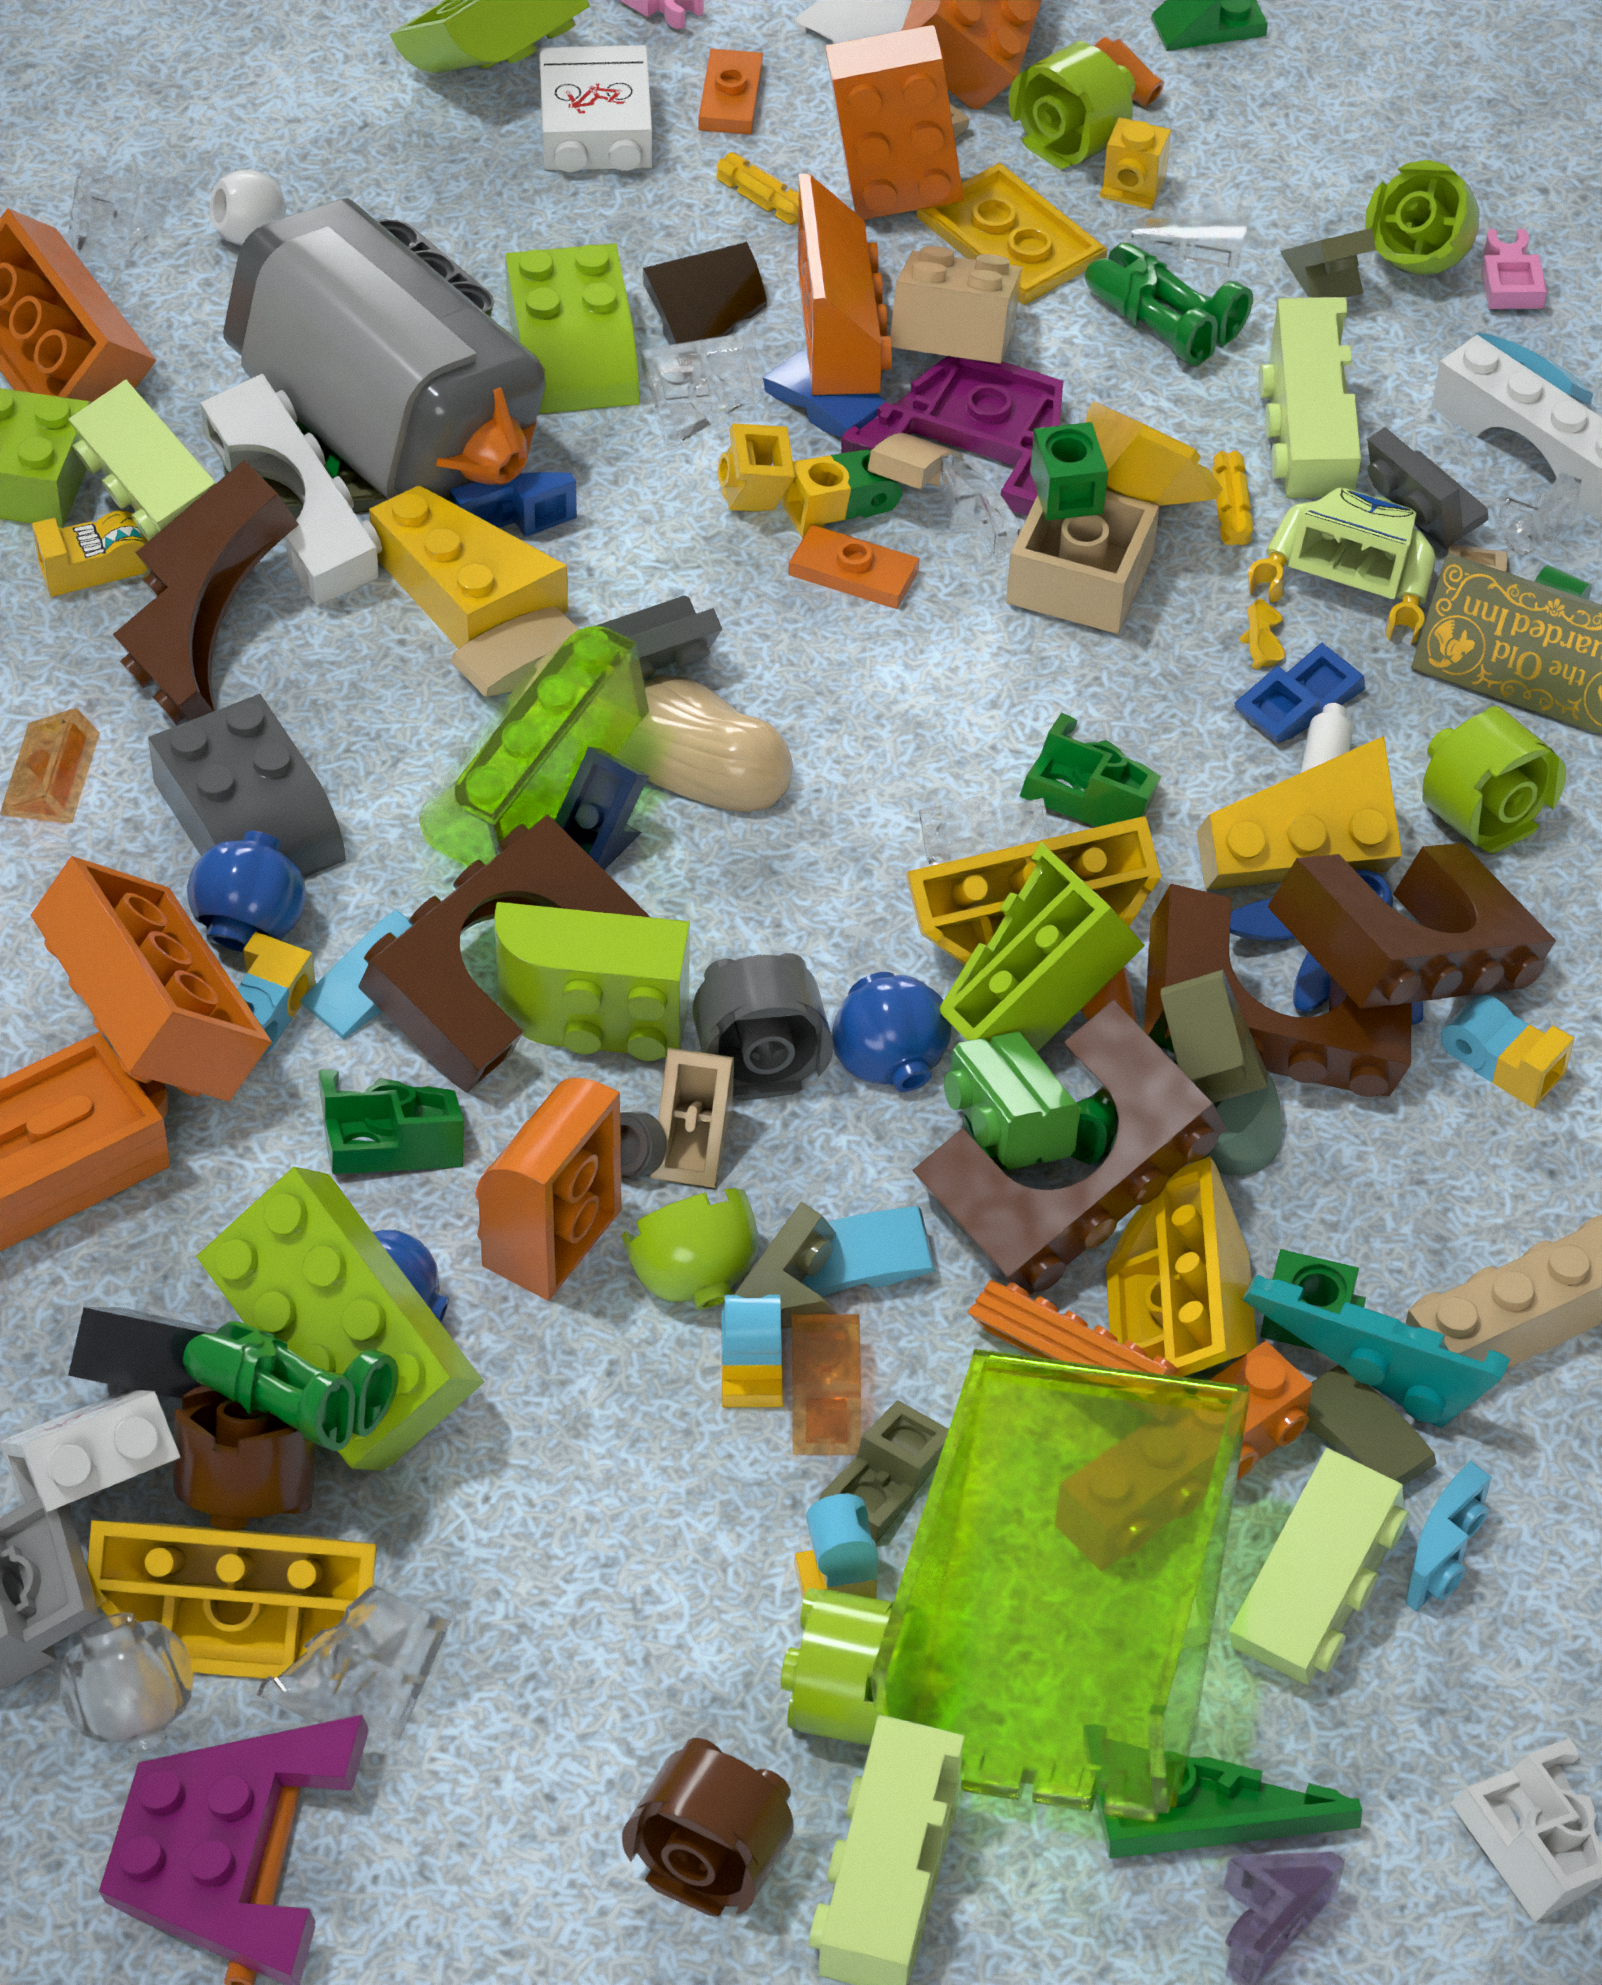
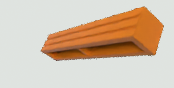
(1050, 1335)

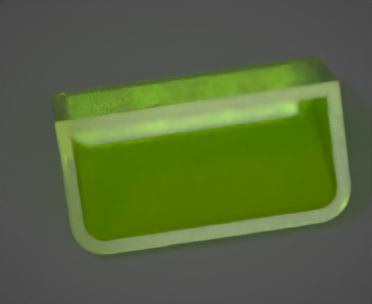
(533, 745)

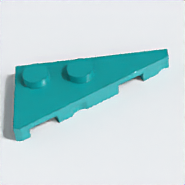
(1383, 1352)

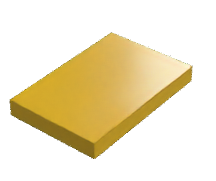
(1015, 222)

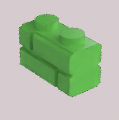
(1012, 1100)

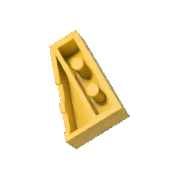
(463, 567)
(1320, 812)

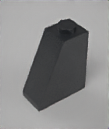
(134, 1350)

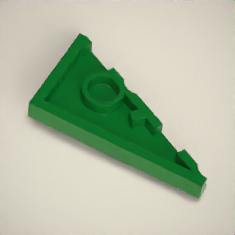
(1229, 1806)

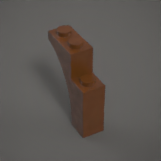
(195, 575)

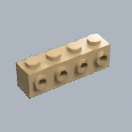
(1523, 1304)

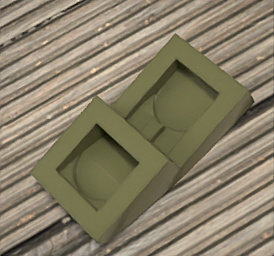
(1366, 1427)
(891, 1464)

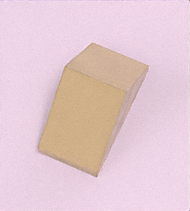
(695, 1116)

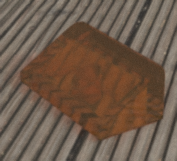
(51, 768)

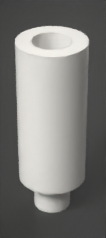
(1327, 736)

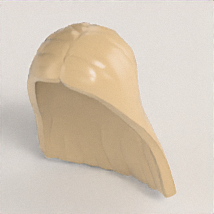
(707, 748)

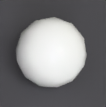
(244, 203)

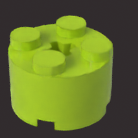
(1071, 103)
(1493, 765)
(835, 1665)

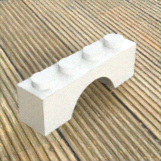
(1489, 389)
(330, 545)

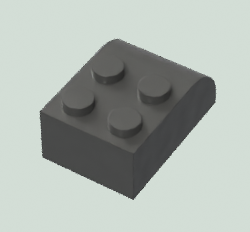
(244, 775)

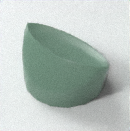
(1251, 1133)

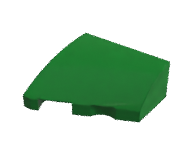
(1103, 779)
(408, 1125)

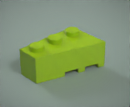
(1042, 960)

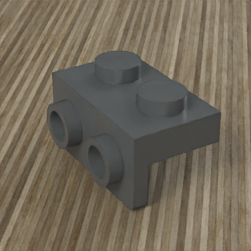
(1418, 483)
(668, 633)

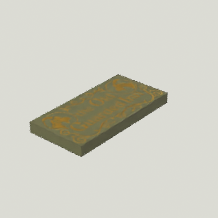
(1515, 642)

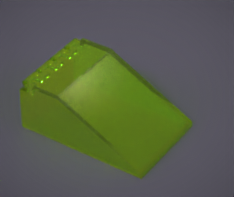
(1068, 1580)

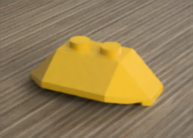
(1148, 462)
(962, 898)
(1183, 1275)
(229, 1595)

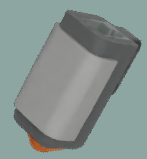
(384, 350)

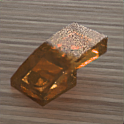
(826, 1384)

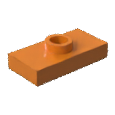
(730, 91)
(854, 566)

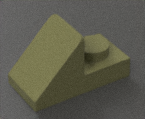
(1330, 264)
(1213, 1037)
(795, 1252)

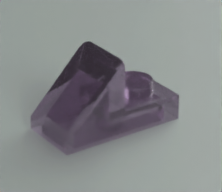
(1282, 1900)

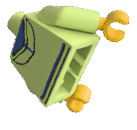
(1355, 543)

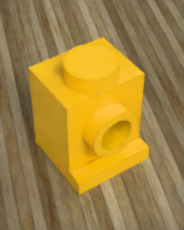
(1135, 163)
(746, 467)

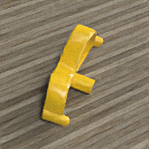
(1263, 644)

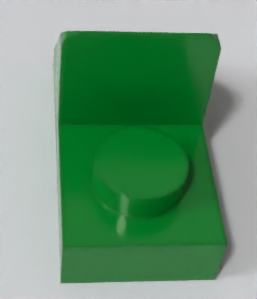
(1207, 22)

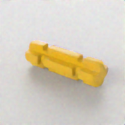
(759, 187)
(1234, 498)

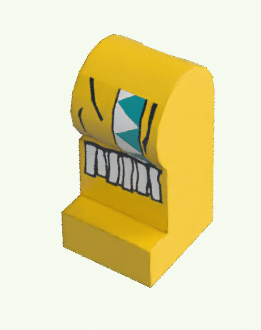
(88, 552)

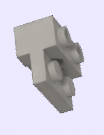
(41, 1588)

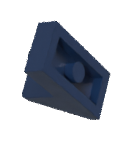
(601, 805)

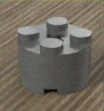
(766, 1018)

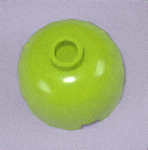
(1423, 218)
(695, 1248)

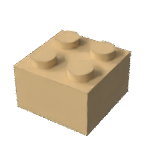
(956, 305)
(1085, 564)

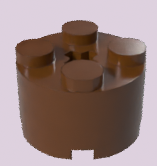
(238, 1461)
(710, 1828)

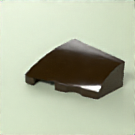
(706, 293)

